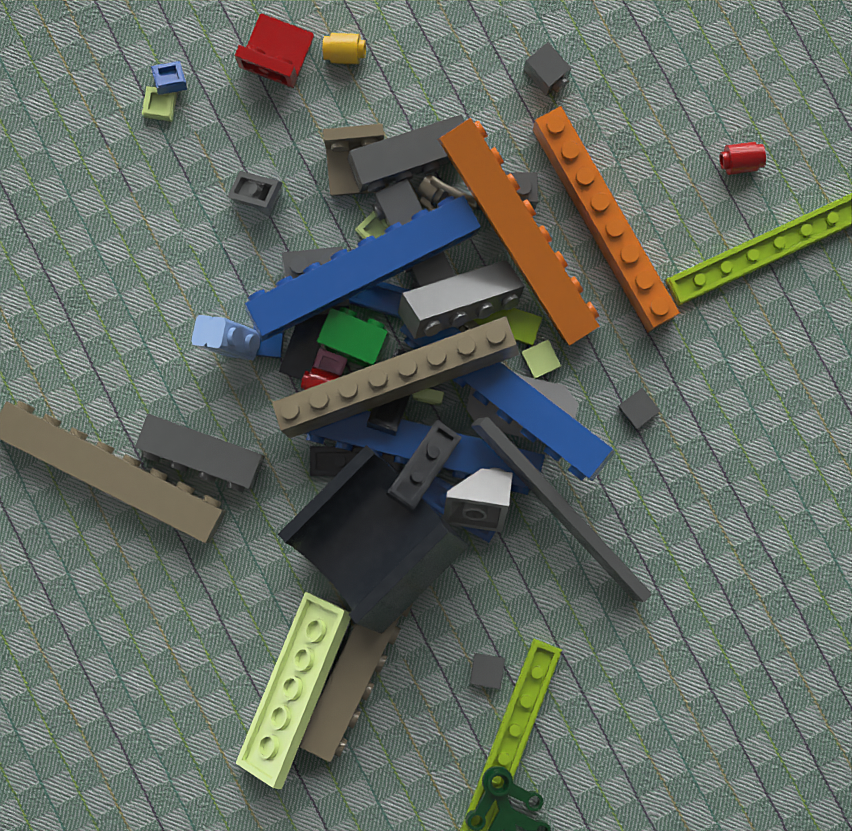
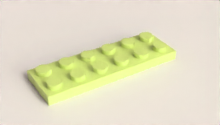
(293, 690)

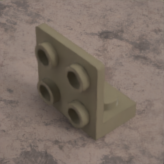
(338, 145)

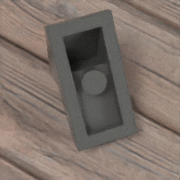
(256, 192)

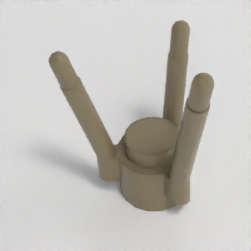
(435, 191)

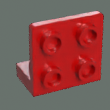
(275, 50)

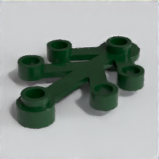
(506, 815)

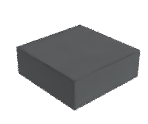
(638, 408)
(487, 670)

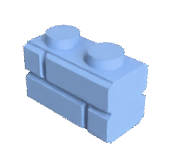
(225, 337)

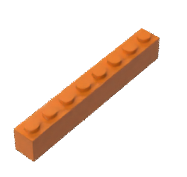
(604, 219)
(518, 231)

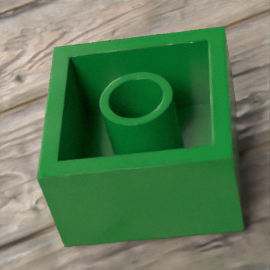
(353, 338)

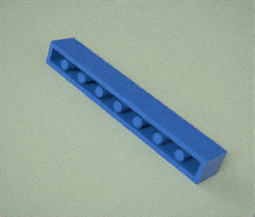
(362, 267)
(532, 411)
(465, 460)

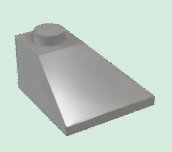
(480, 500)

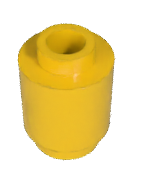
(344, 48)

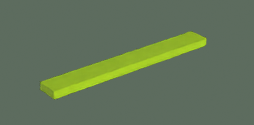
(761, 251)
(517, 720)

